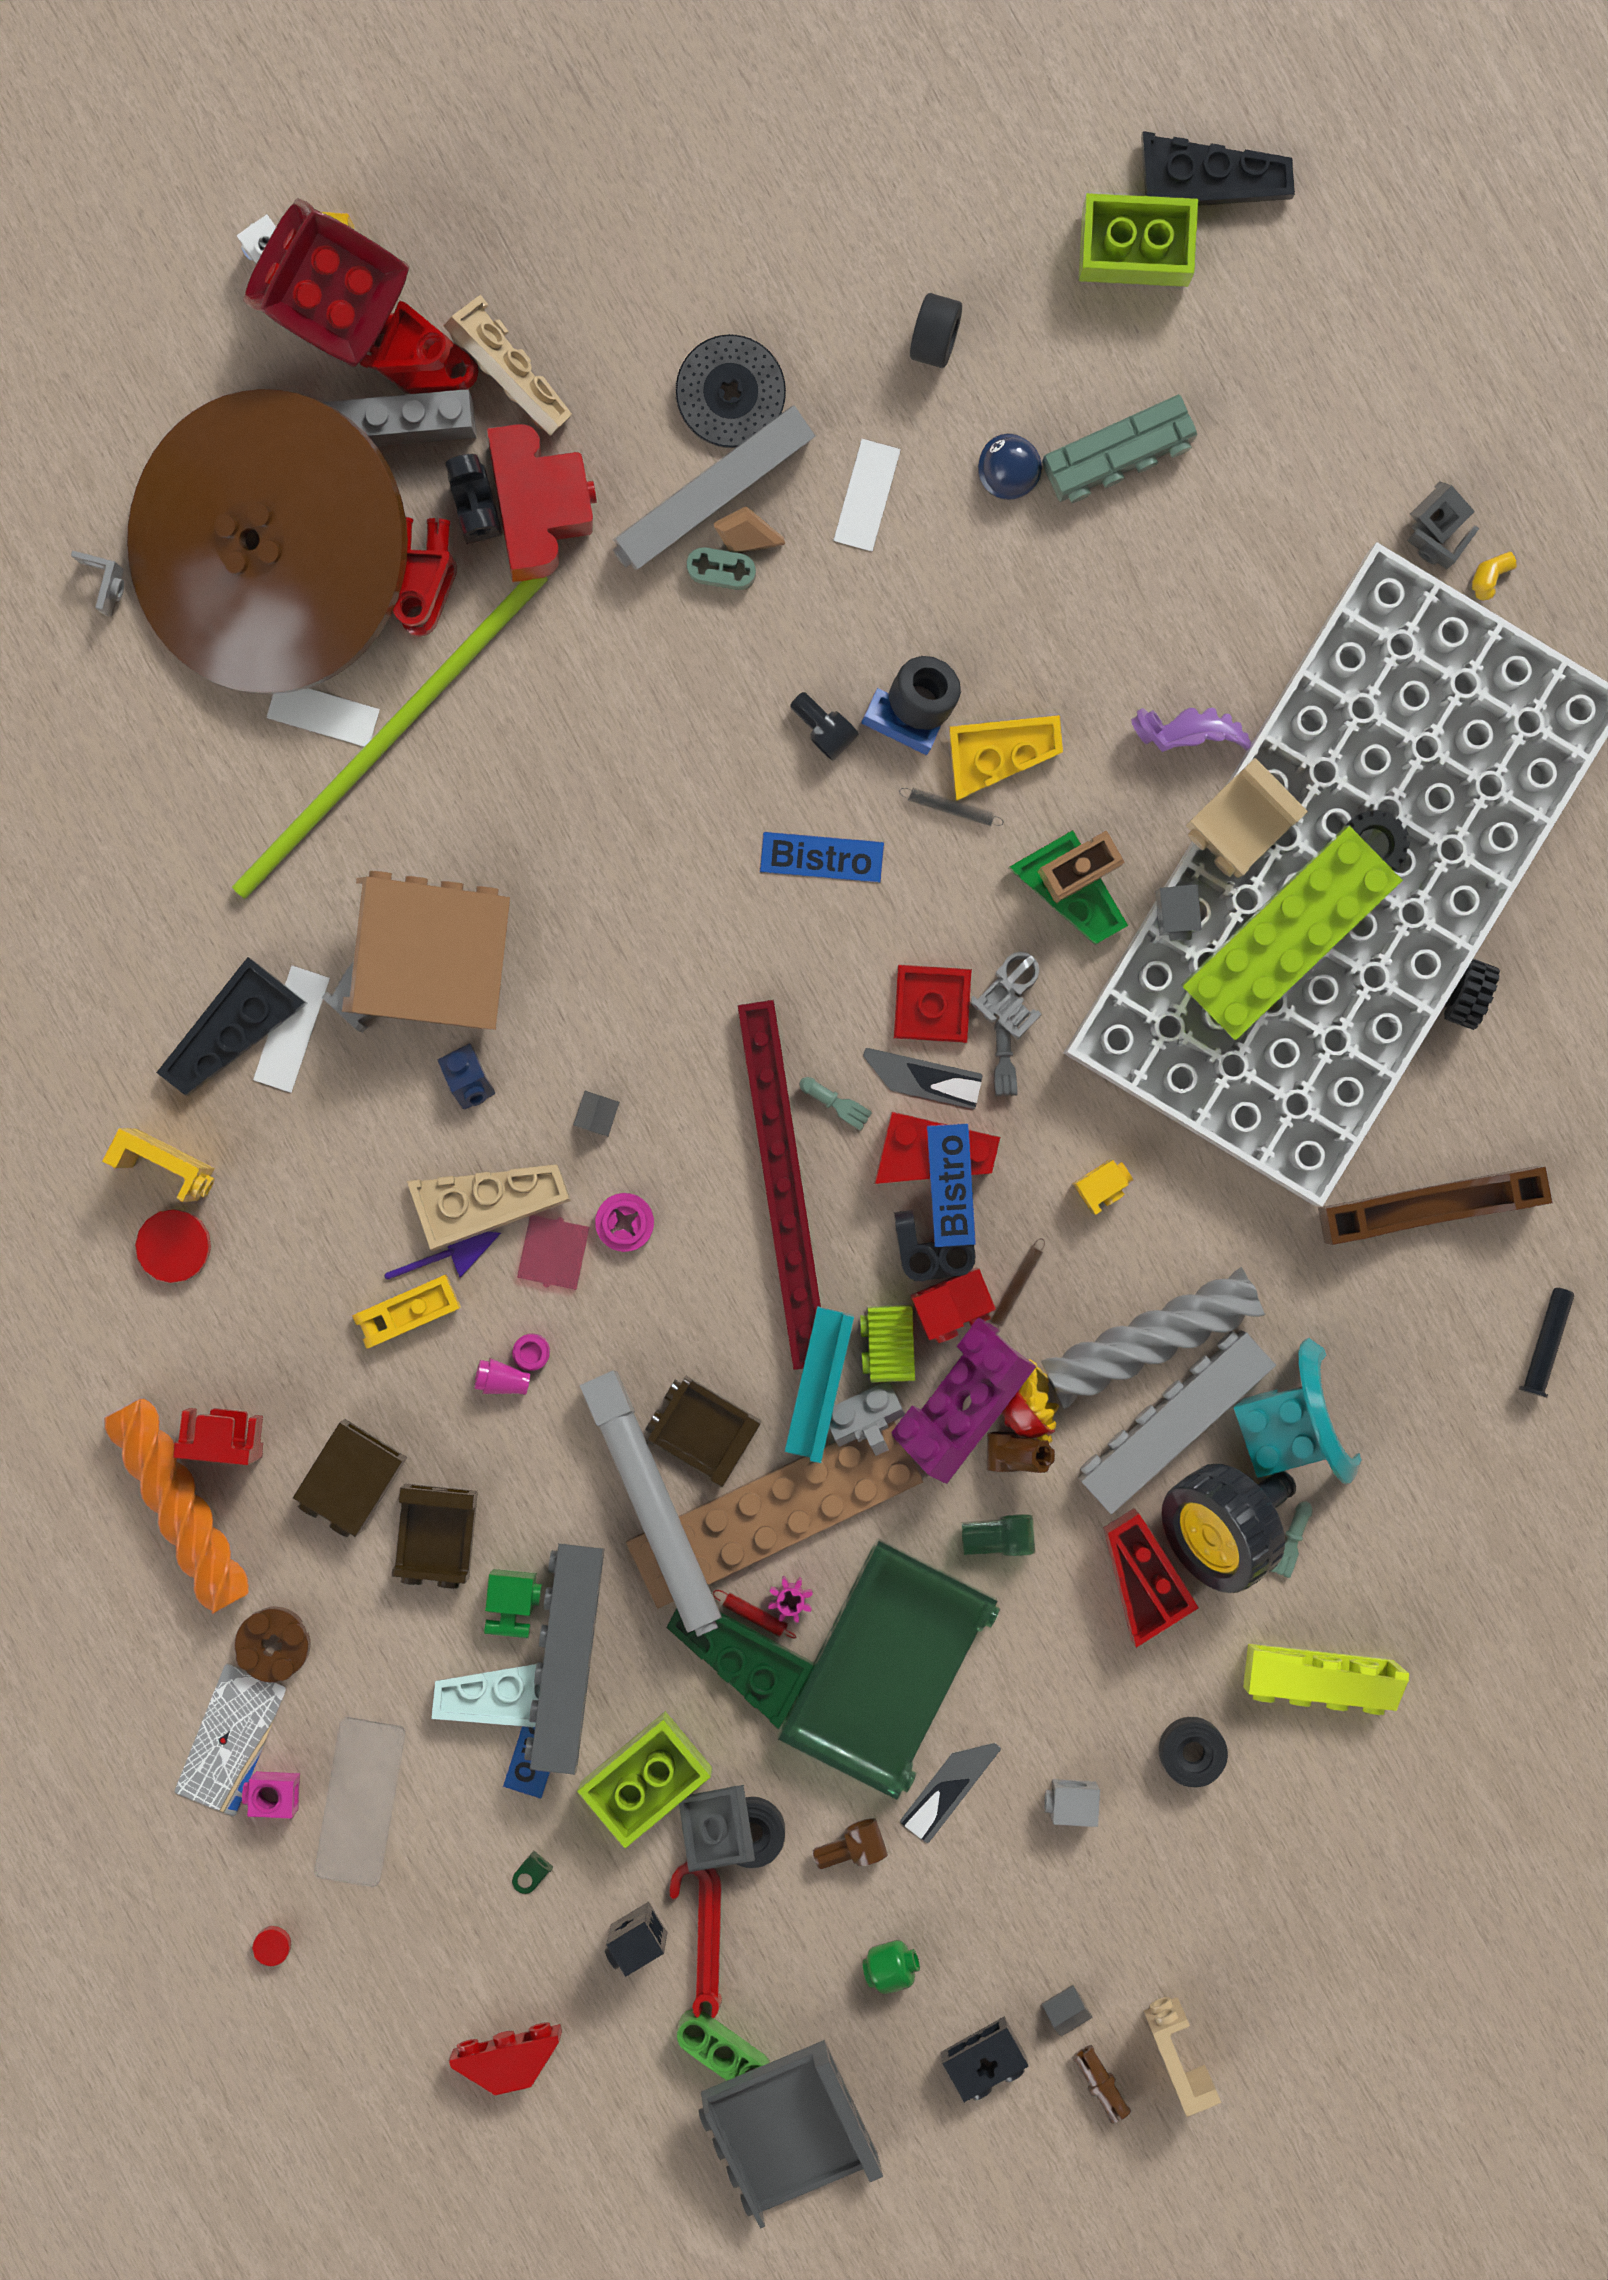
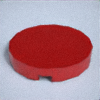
(173, 1245)

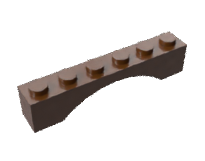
(1435, 1204)

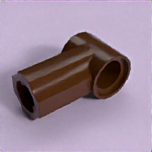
(1014, 1453)

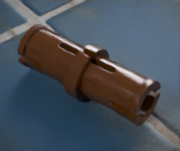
(1101, 2084)

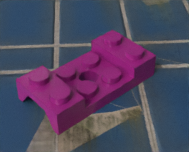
(944, 1434)

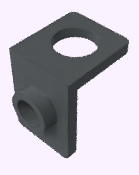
(1434, 552)

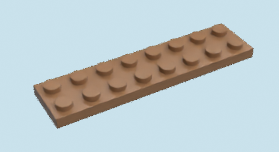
(783, 1509)

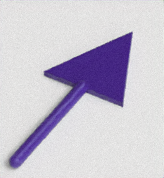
(463, 1255)

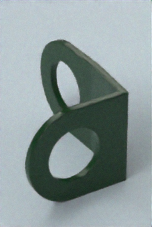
(534, 1866)

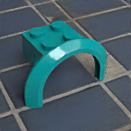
(1294, 1425)

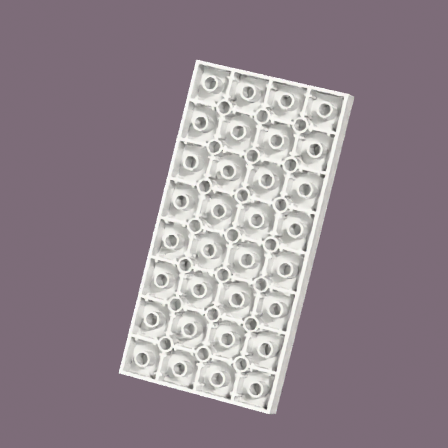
(1395, 709)

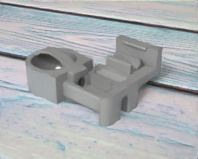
(1005, 1002)

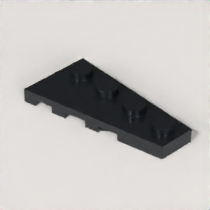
(1213, 173)
(234, 1021)

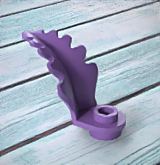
(1188, 729)

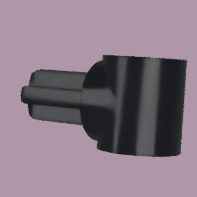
(830, 732)

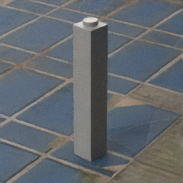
(712, 488)

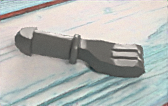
(1005, 1073)

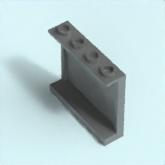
(788, 2129)

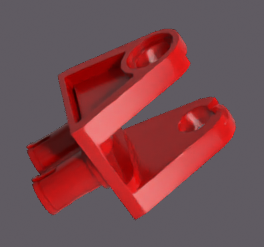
(419, 355)
(426, 579)

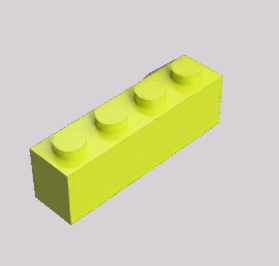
(1324, 1678)

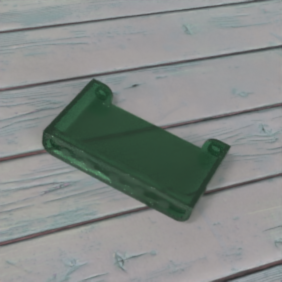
(886, 1668)

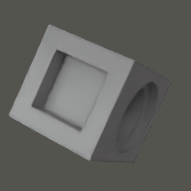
(1073, 1802)

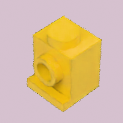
(1103, 1185)

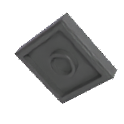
(716, 1828)

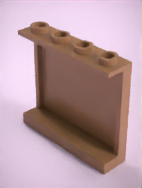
(428, 952)

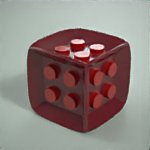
(326, 283)

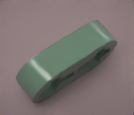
(719, 577)

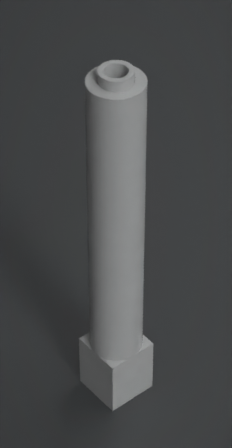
(651, 1501)

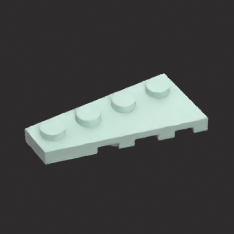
(488, 1697)

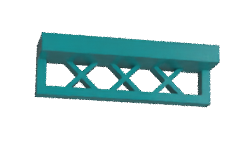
(819, 1383)

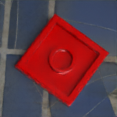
(932, 1003)

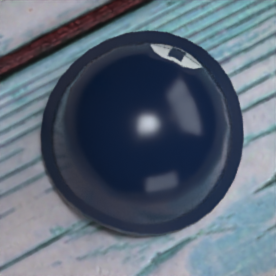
(1009, 467)

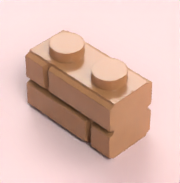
(1081, 866)

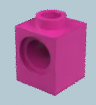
(285, 1785)

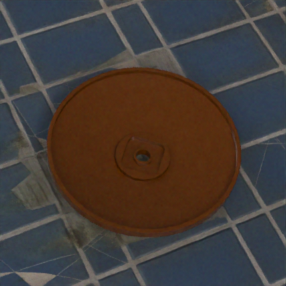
(325, 550)

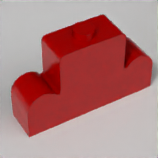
(538, 499)

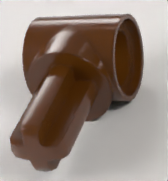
(861, 1844)

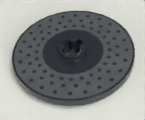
(720, 363)

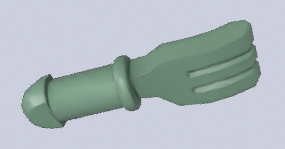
(846, 1108)
(1295, 1532)

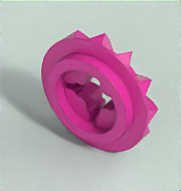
(607, 1219)

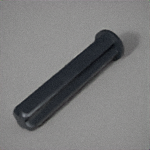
(1548, 1342)

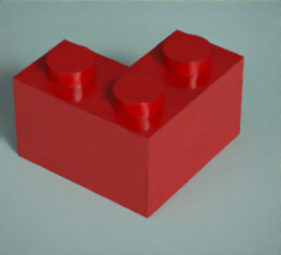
(951, 1303)

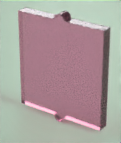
(553, 1252)

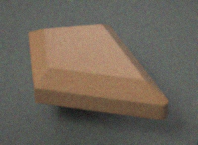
(747, 532)

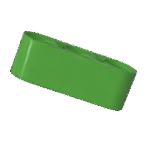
(715, 2036)

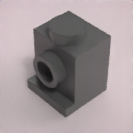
(1452, 512)

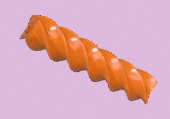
(182, 1515)

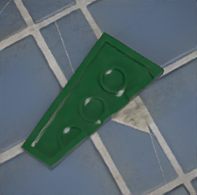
(750, 1662)

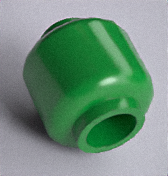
(890, 1967)

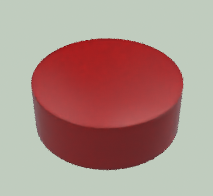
(271, 1946)

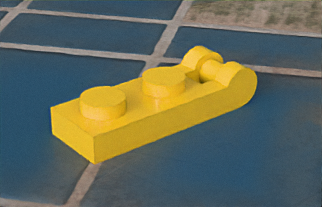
(408, 1310)

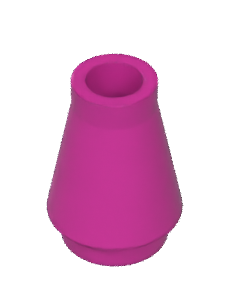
(498, 1378)

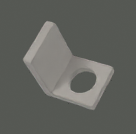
(112, 584)

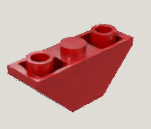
(508, 2060)

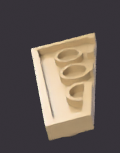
(510, 367)
(473, 1204)

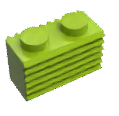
(890, 1343)

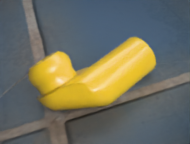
(1488, 572)

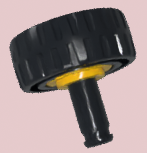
(1227, 1525)

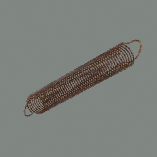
(1016, 1285)

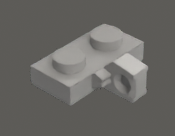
(866, 1417)

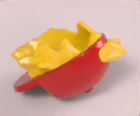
(1029, 1409)

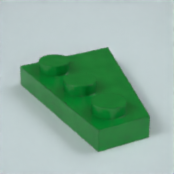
(1089, 909)

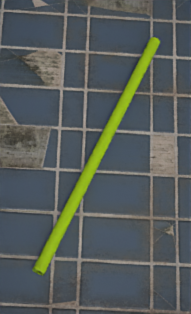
(387, 736)

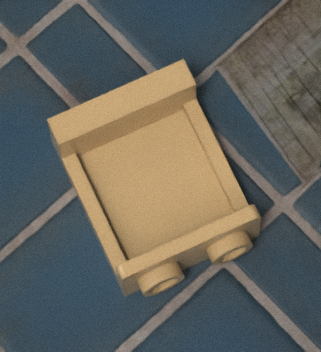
(1195, 2086)

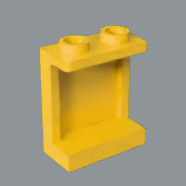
(132, 1142)

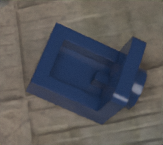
(466, 1077)

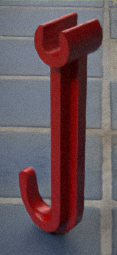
(708, 1935)

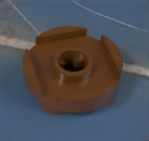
(260, 1626)

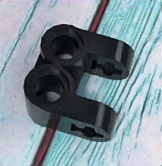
(473, 498)
(938, 1265)

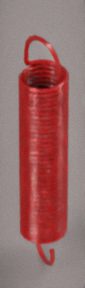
(754, 1614)

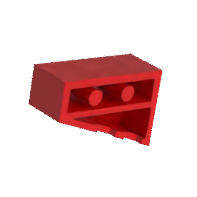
(907, 1151)
(1145, 1578)

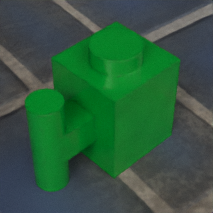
(511, 1595)

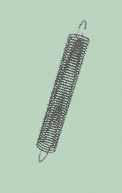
(952, 809)

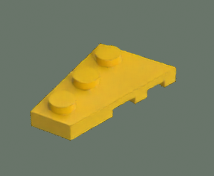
(999, 749)

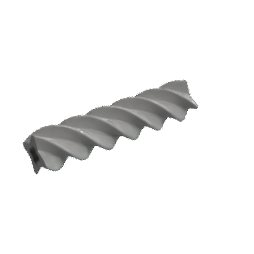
(1152, 1337)

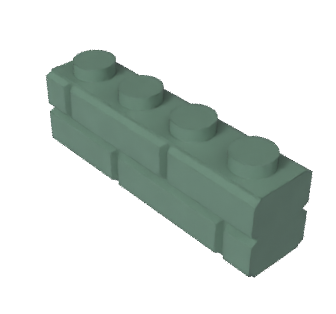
(1120, 448)

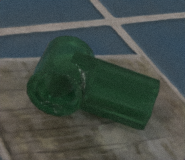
(1010, 1536)

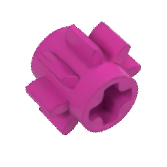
(785, 1608)

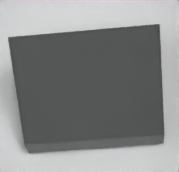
(596, 1113)
(1066, 2010)

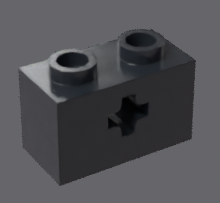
(635, 1940)
(995, 2043)

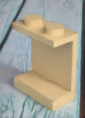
(1245, 819)

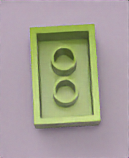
(1138, 240)
(645, 1779)

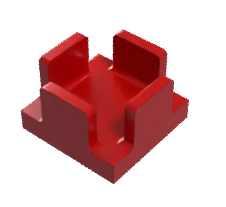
(219, 1437)

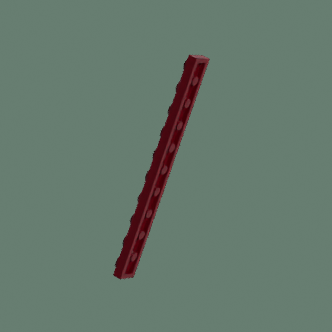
(781, 1173)

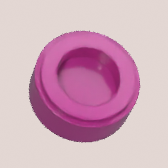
(531, 1352)

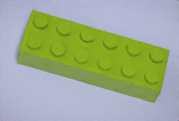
(1291, 932)

